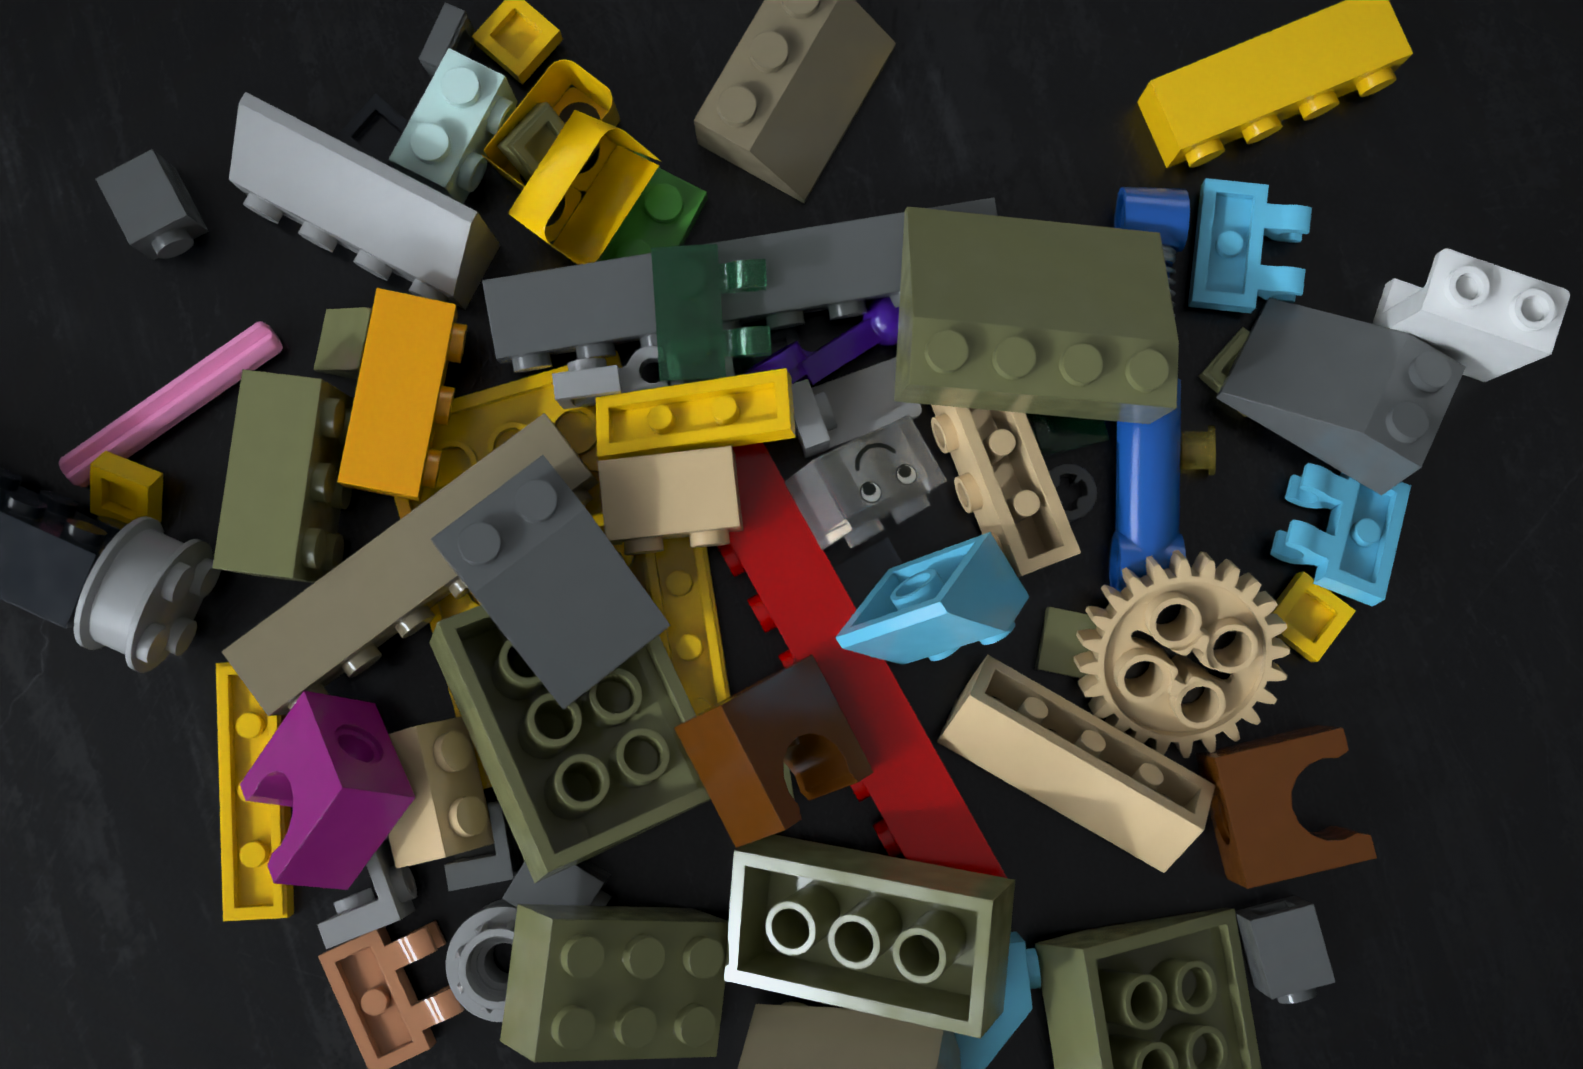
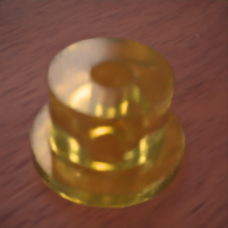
(1199, 450)

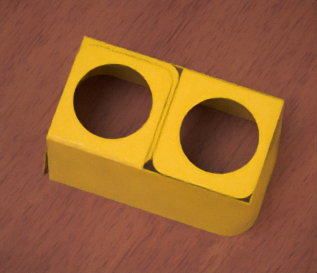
(550, 89)
(609, 185)

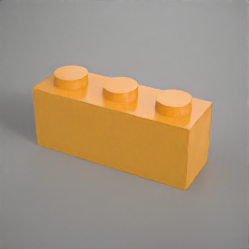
(402, 396)

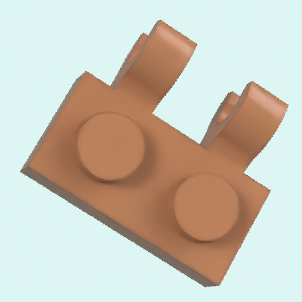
(379, 997)

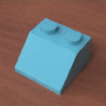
(938, 604)

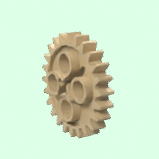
(1210, 606)

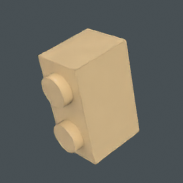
(670, 499)
(448, 791)

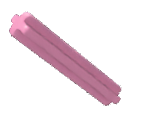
(174, 401)

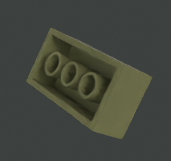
(870, 933)

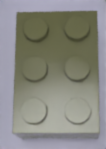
(283, 479)
(614, 983)

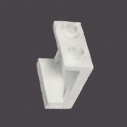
(1477, 314)

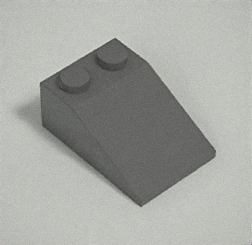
(1343, 390)
(551, 581)

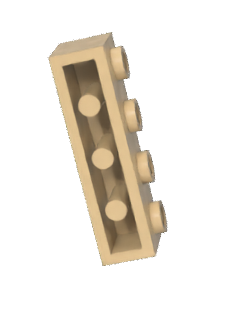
(1006, 484)
(1069, 765)

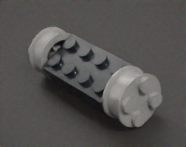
(101, 576)

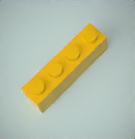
(1272, 79)

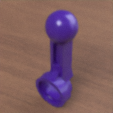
(877, 327)

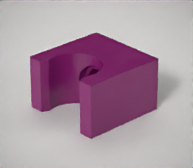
(343, 784)

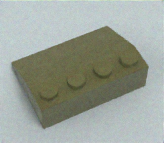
(1035, 318)
(575, 774)
(1150, 995)

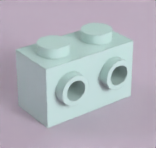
(454, 125)

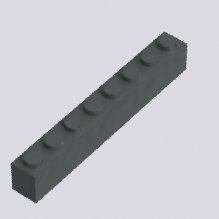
(613, 302)

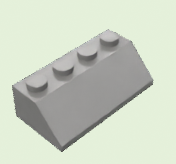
(358, 204)

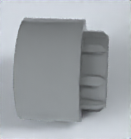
(471, 964)

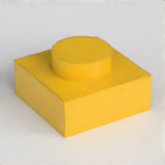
(517, 38)
(124, 489)
(1311, 615)

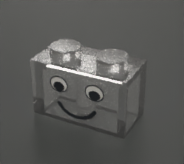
(865, 482)

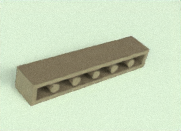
(385, 583)

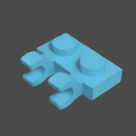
(1230, 243)
(1360, 536)

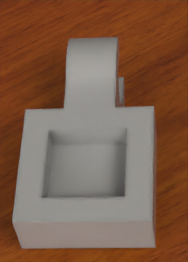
(593, 379)

